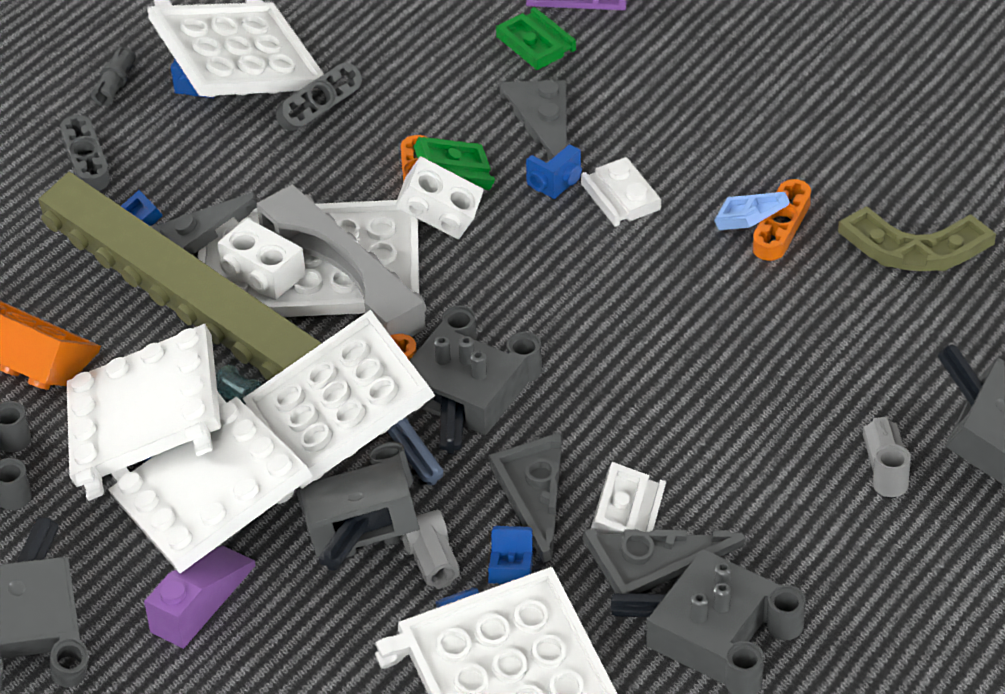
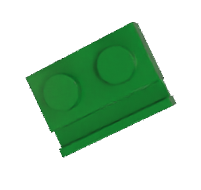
(535, 38)
(458, 157)

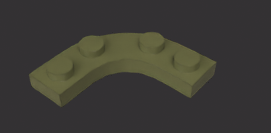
(912, 251)

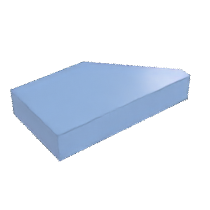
(749, 209)

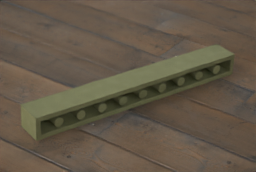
(173, 276)

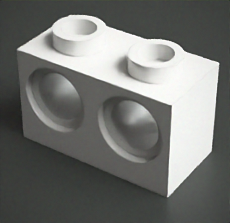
(439, 198)
(261, 258)

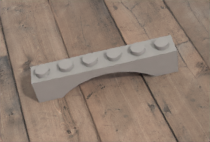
(306, 225)

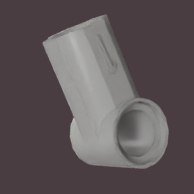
(887, 457)
(432, 550)

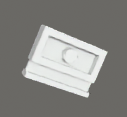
(621, 191)
(627, 501)

